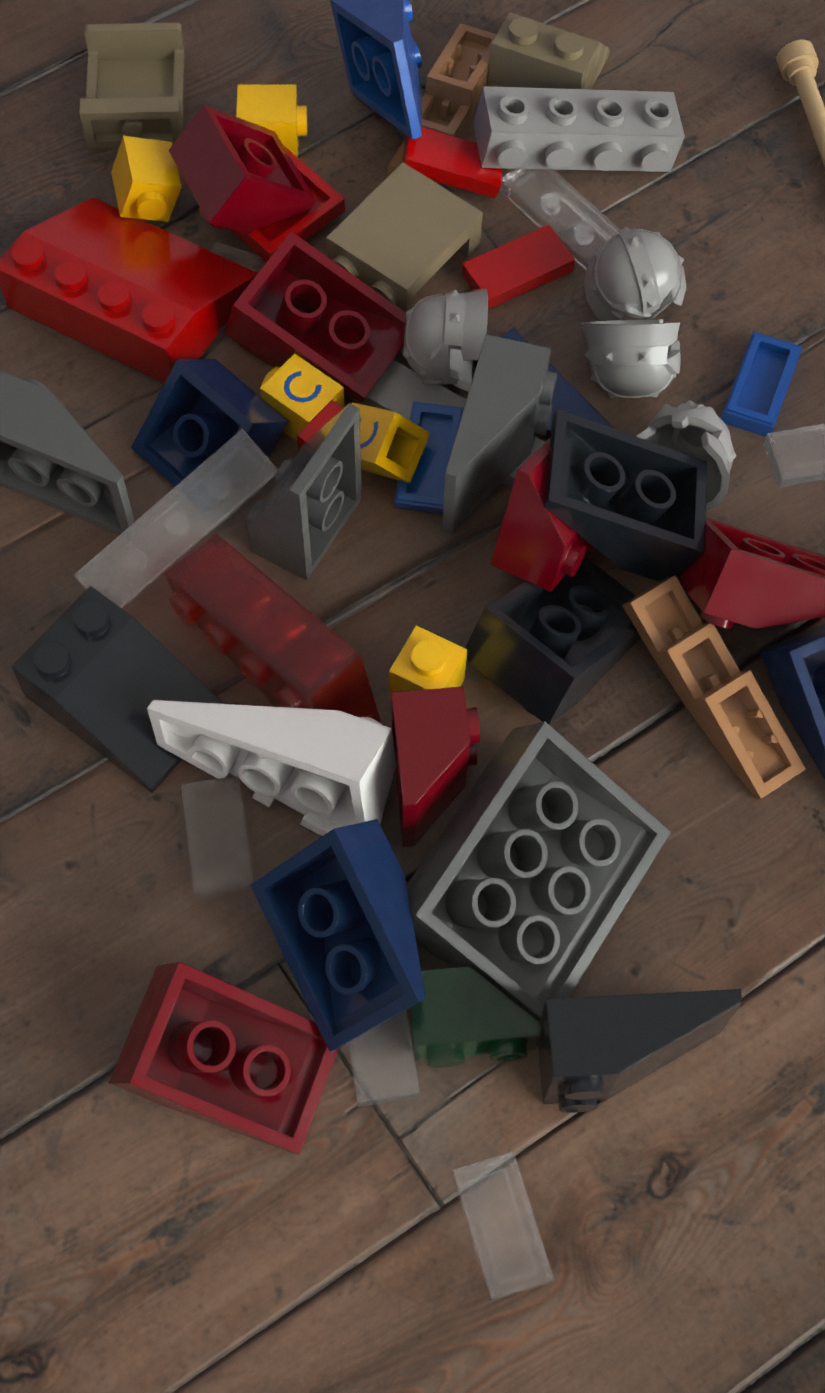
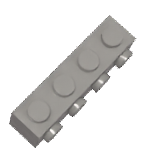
(577, 129)

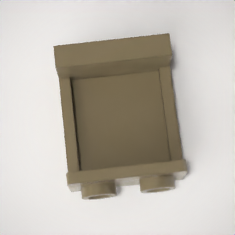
(133, 83)
(404, 235)

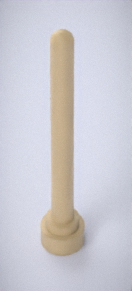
(798, 66)

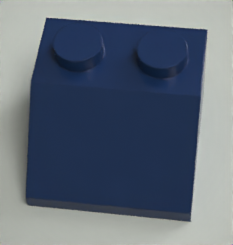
(198, 414)

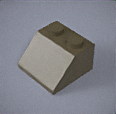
(543, 56)

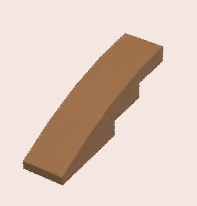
(454, 85)
(713, 688)

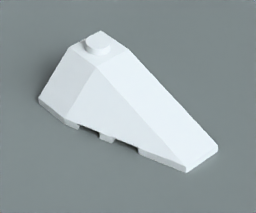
(310, 759)

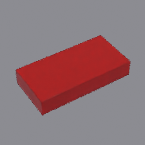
(451, 162)
(519, 266)

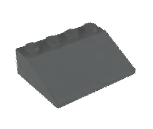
(533, 869)

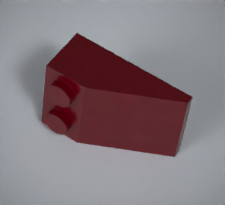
(321, 314)
(754, 579)
(225, 1057)

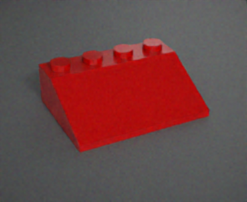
(122, 286)

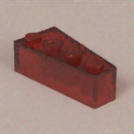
(268, 633)

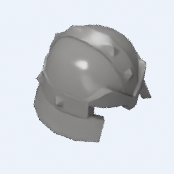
(634, 276)
(446, 335)
(633, 355)
(700, 434)

